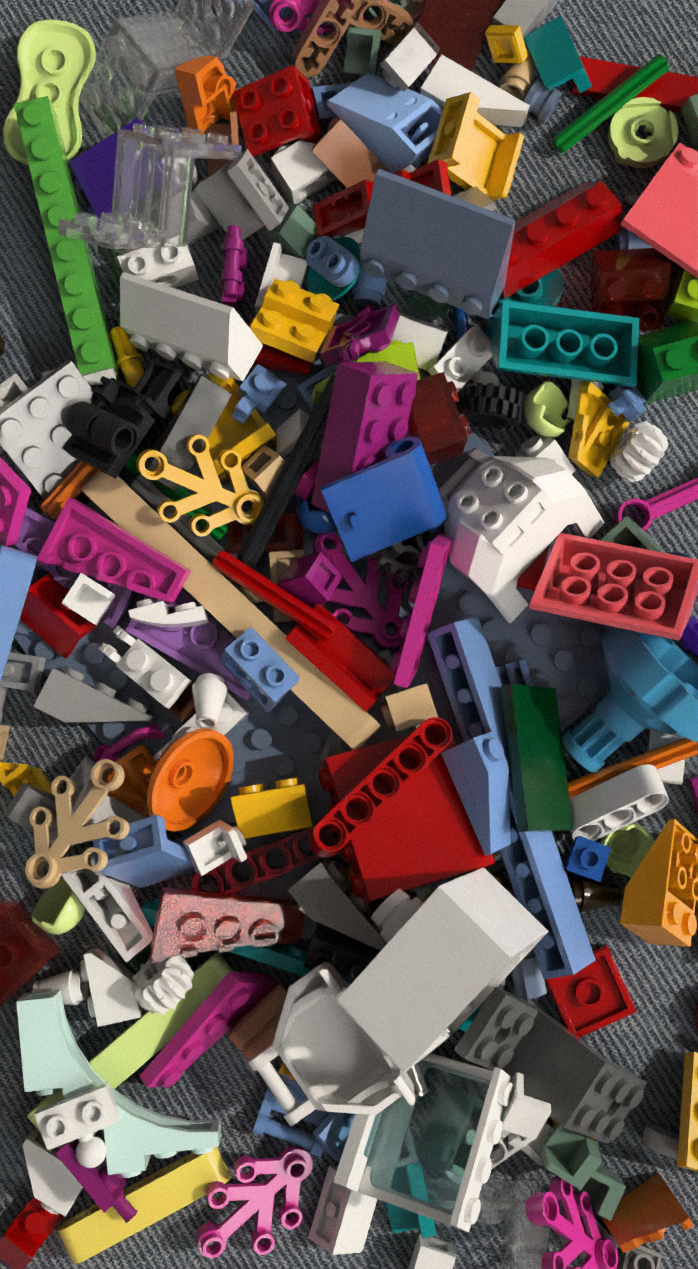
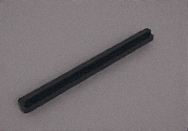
(287, 480)

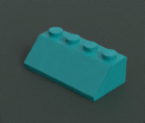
(565, 343)

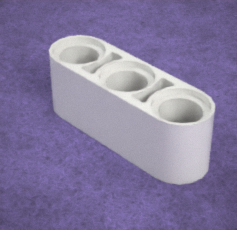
(617, 802)

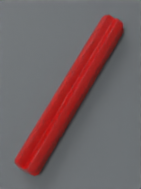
(274, 595)

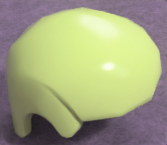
(544, 410)
(627, 848)
(58, 909)

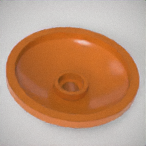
(190, 778)

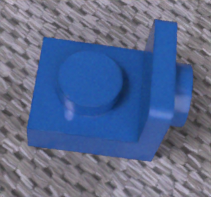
(586, 859)

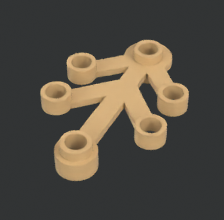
(72, 827)

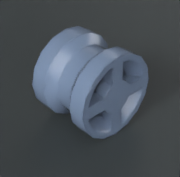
(542, 101)

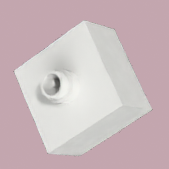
(438, 963)

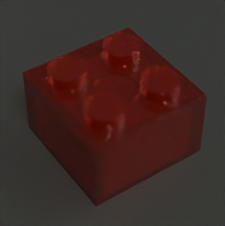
(437, 420)
(23, 949)

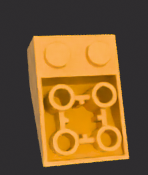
(664, 890)

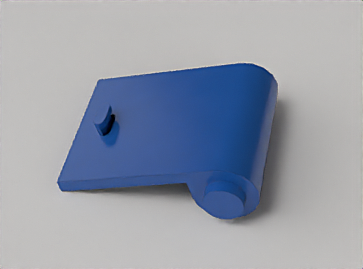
(388, 500)

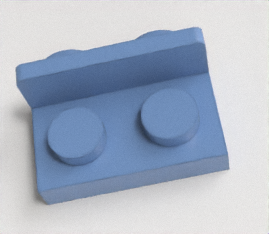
(259, 669)

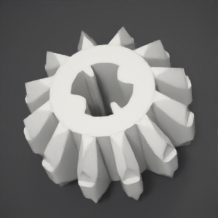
(639, 451)
(162, 984)

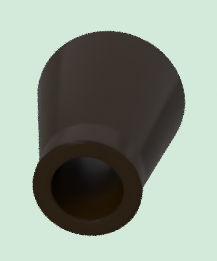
(594, 894)

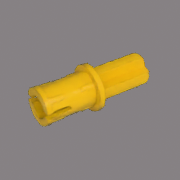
(128, 358)

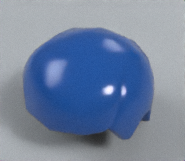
(314, 518)

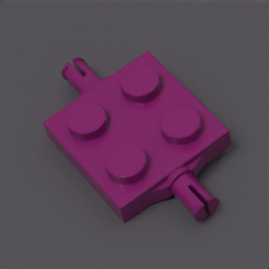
(368, 331)
(102, 1188)

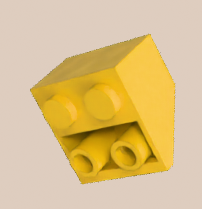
(272, 810)

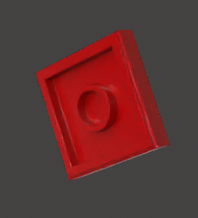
(592, 995)

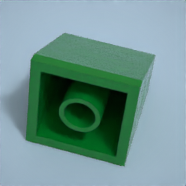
(668, 362)

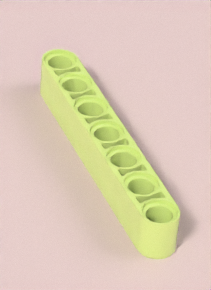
(149, 1032)

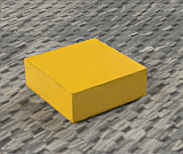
(506, 44)

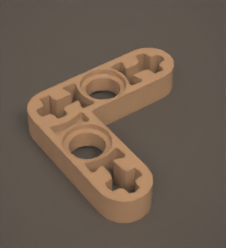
(350, 13)

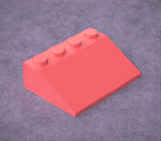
(668, 210)
(618, 586)

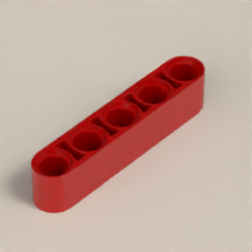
(393, 774)

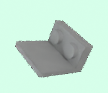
(242, 196)

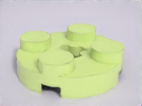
(655, 119)

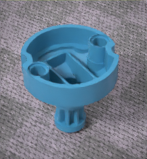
(650, 688)

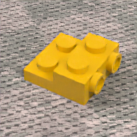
(294, 319)

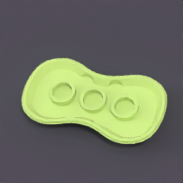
(52, 63)

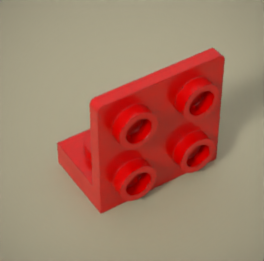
(277, 111)

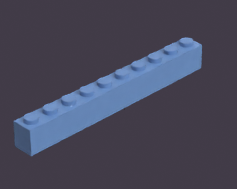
(532, 856)

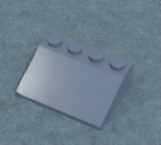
(436, 244)

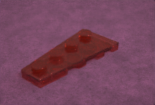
(212, 921)

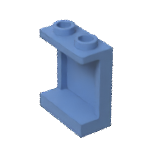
(145, 854)

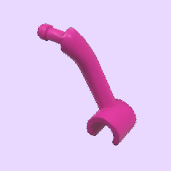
(110, 752)

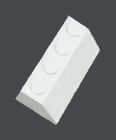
(186, 328)

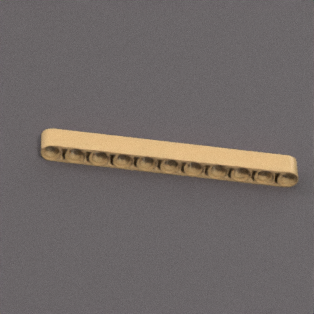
(231, 606)

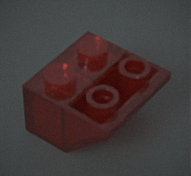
(631, 285)

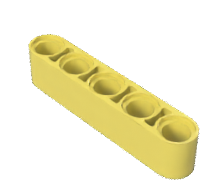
(152, 1198)

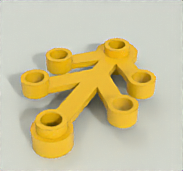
(207, 489)

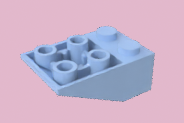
(389, 122)

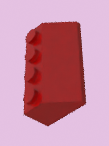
(561, 233)

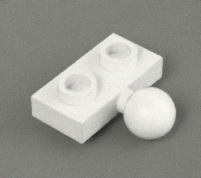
(466, 358)
(78, 1119)

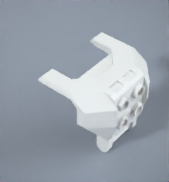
(505, 517)
(328, 1054)

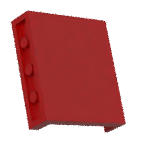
(416, 836)

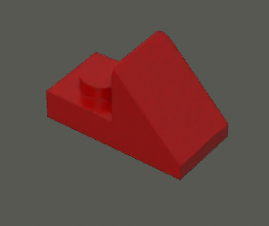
(27, 1234)

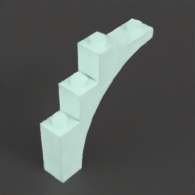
(55, 1062)

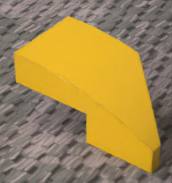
(14, 775)

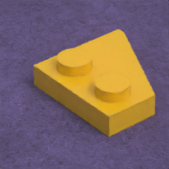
(594, 430)

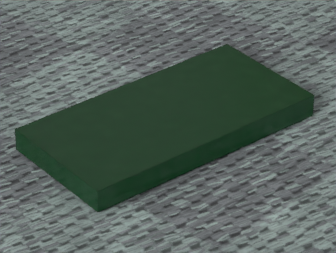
(536, 758)

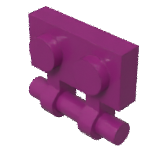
(234, 260)

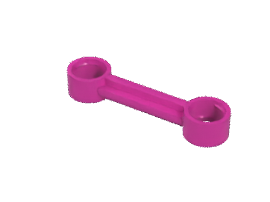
(662, 503)

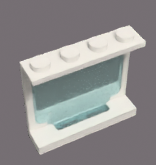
(431, 1152)

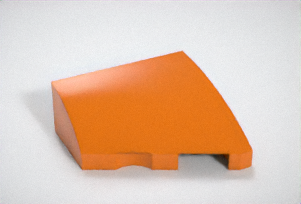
(205, 91)
(646, 1214)

